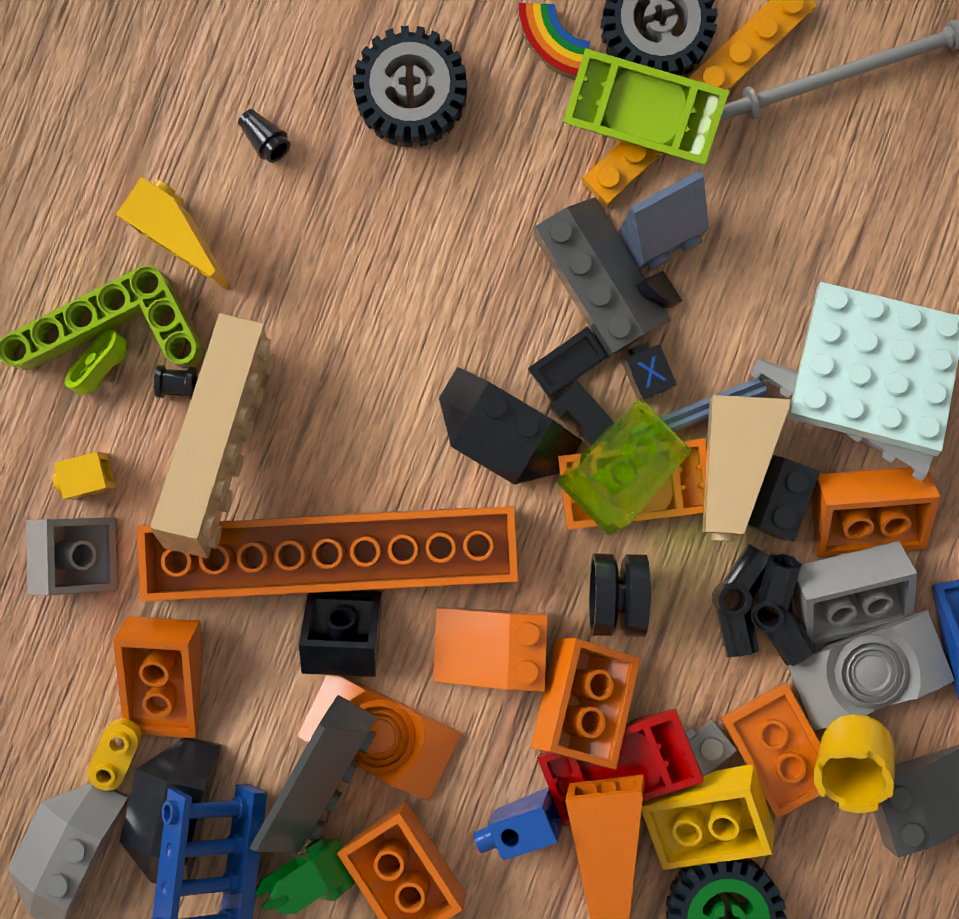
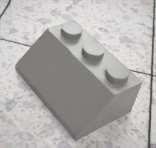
(855, 592)

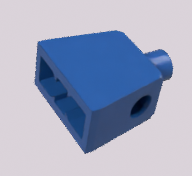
(521, 826)

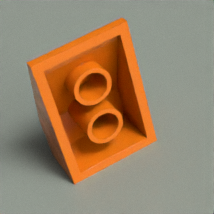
(491, 648)
(160, 674)

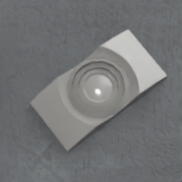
(872, 670)

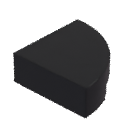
(660, 289)

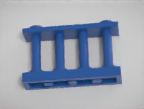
(242, 862)

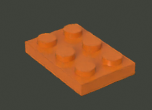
(780, 745)

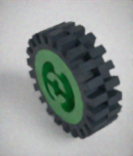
(699, 889)

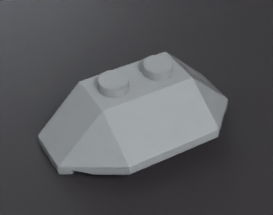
(64, 849)

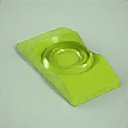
(645, 106)

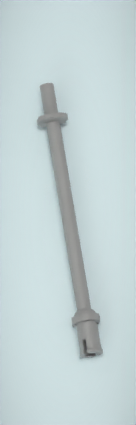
(753, 102)

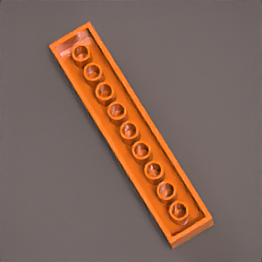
(336, 554)

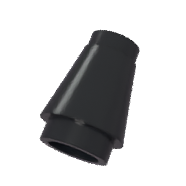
(265, 137)

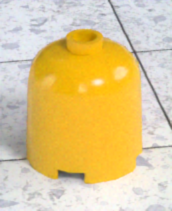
(856, 763)

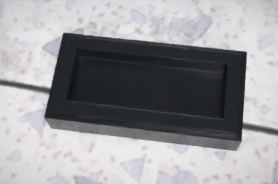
(568, 362)

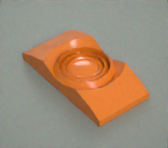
(677, 497)
(408, 745)

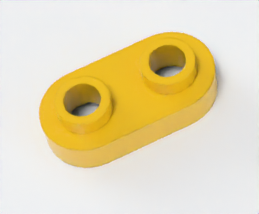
(113, 757)

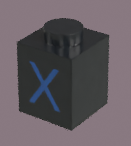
(648, 371)

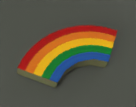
(549, 40)

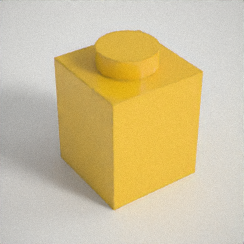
(84, 476)

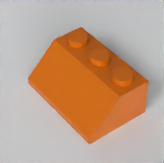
(872, 509)
(585, 702)
(402, 869)

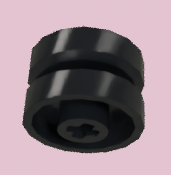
(623, 595)

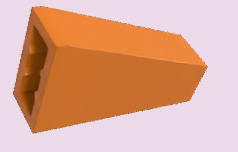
(606, 836)

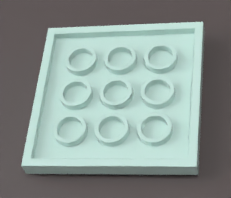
(877, 369)

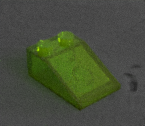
(624, 467)

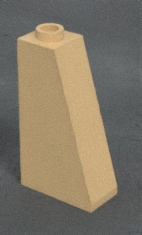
(737, 458)

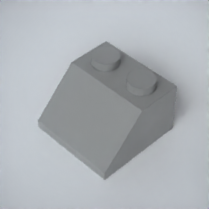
(71, 555)

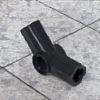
(736, 623)
(782, 628)

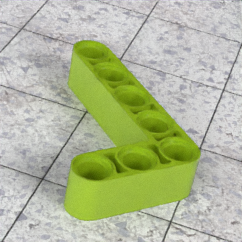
(105, 318)

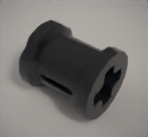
(175, 382)

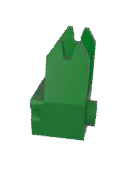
(305, 878)

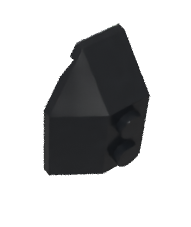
(502, 430)
(183, 766)

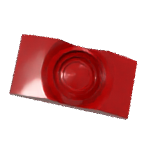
(650, 747)

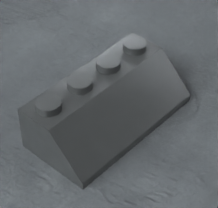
(599, 275)
(316, 778)

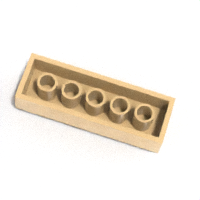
(213, 437)

